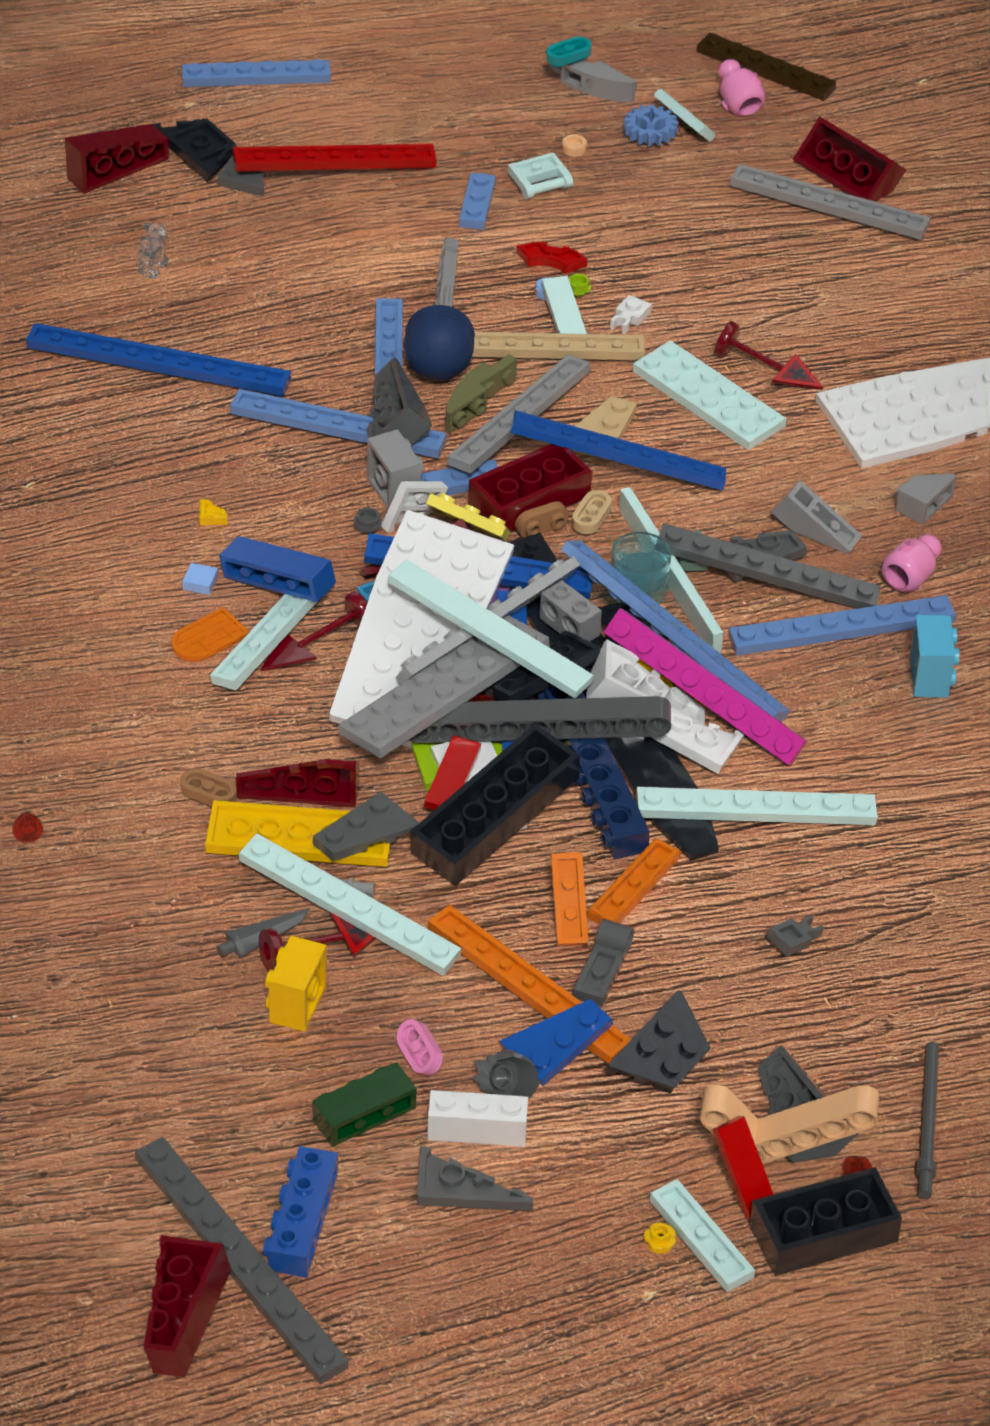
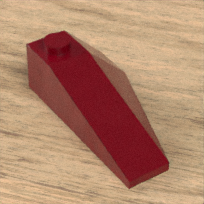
(312, 782)

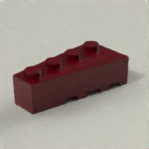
(183, 1301)

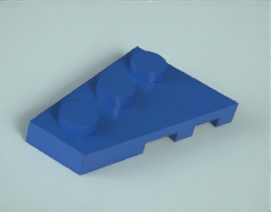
(559, 1038)

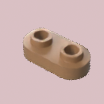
(542, 519)
(207, 786)

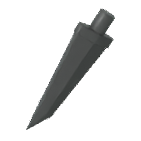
(246, 939)

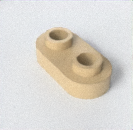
(591, 512)

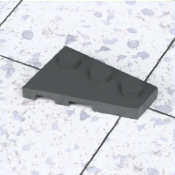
(782, 544)

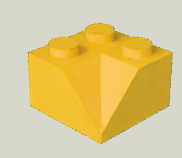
(296, 983)

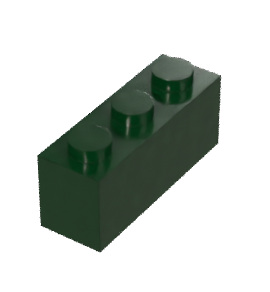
(364, 1104)

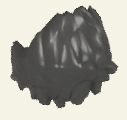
(507, 1074)

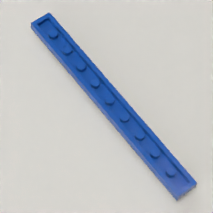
(158, 359)

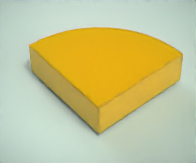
(211, 514)

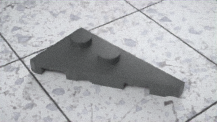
(459, 1186)

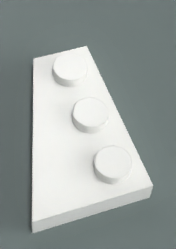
(701, 743)

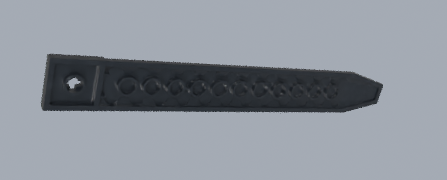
(640, 759)

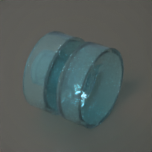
(644, 561)

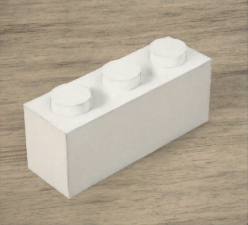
(477, 1118)

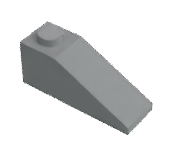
(813, 518)

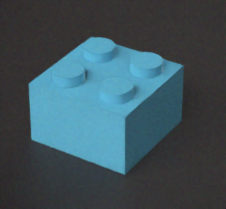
(933, 656)

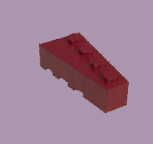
(113, 154)

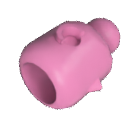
(740, 89)
(911, 563)

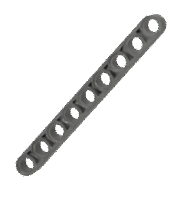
(559, 717)

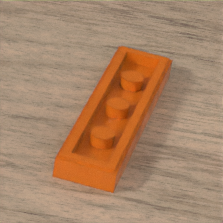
(634, 882)

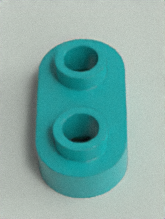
(568, 51)

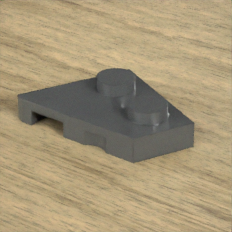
(248, 182)

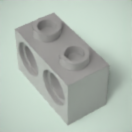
(570, 611)

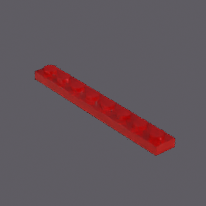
(334, 157)

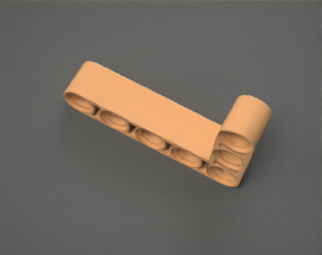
(799, 1126)

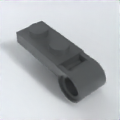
(604, 962)

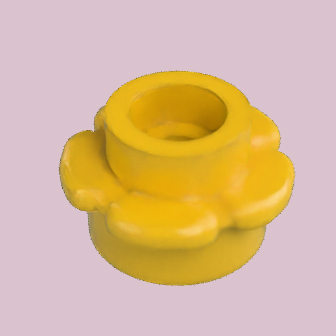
(657, 1243)

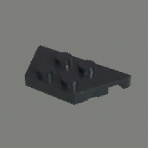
(199, 144)
(664, 1047)

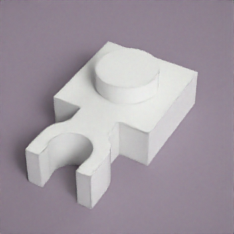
(630, 311)

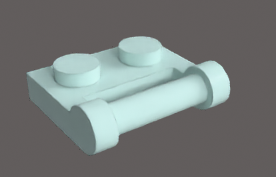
(540, 169)

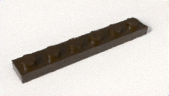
(767, 66)

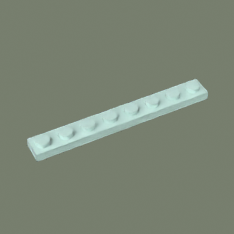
(757, 806)
(350, 904)

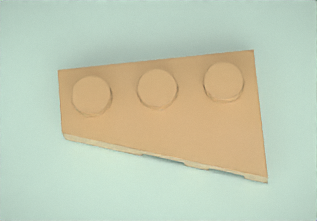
(609, 419)

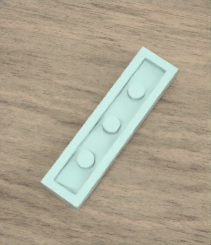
(702, 1235)

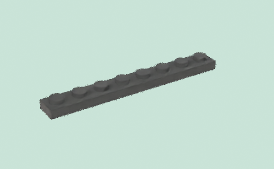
(770, 568)

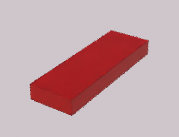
(453, 770)
(742, 1162)

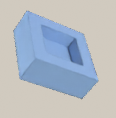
(200, 578)

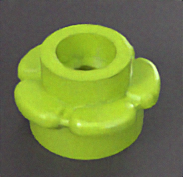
(579, 284)

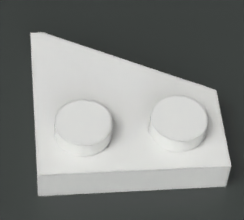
(412, 497)

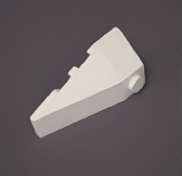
(620, 675)

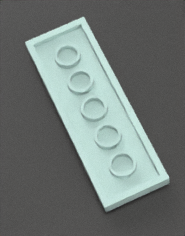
(709, 395)

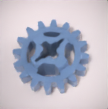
(650, 125)

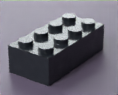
(825, 1221)

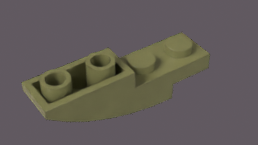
(472, 392)

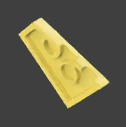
(445, 504)

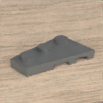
(367, 824)

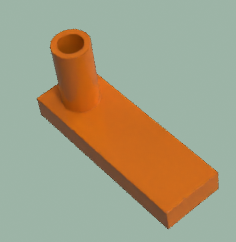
(569, 899)

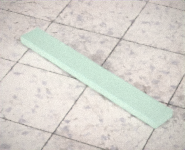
(679, 583)
(490, 628)

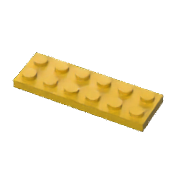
(288, 826)

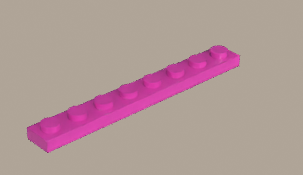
(705, 686)

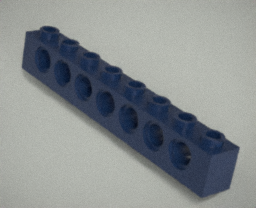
(605, 792)

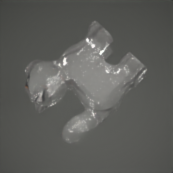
(153, 250)

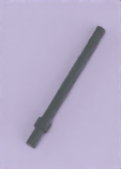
(926, 1165)

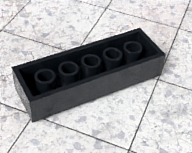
(495, 804)

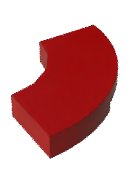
(541, 254)

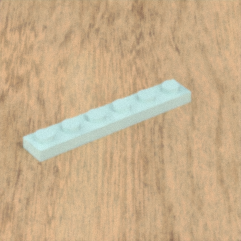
(260, 641)

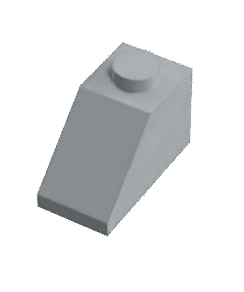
(924, 495)

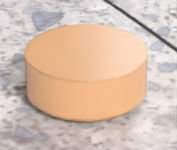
(574, 145)

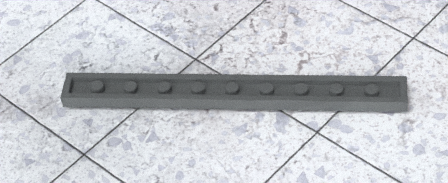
(247, 1265)

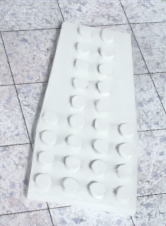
(910, 411)
(401, 626)

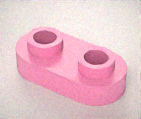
(422, 1054)

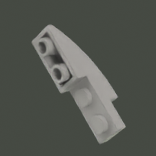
(597, 80)

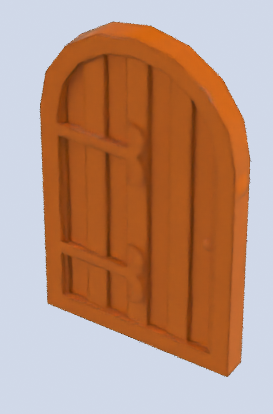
(208, 636)

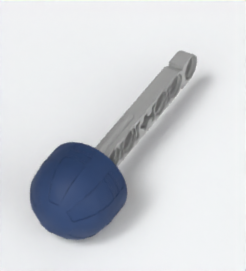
(440, 336)

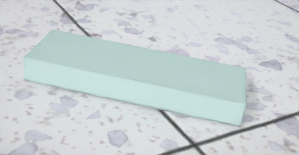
(685, 115)
(563, 305)

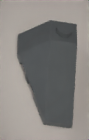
(397, 405)
(790, 1086)

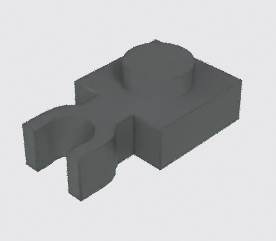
(794, 937)

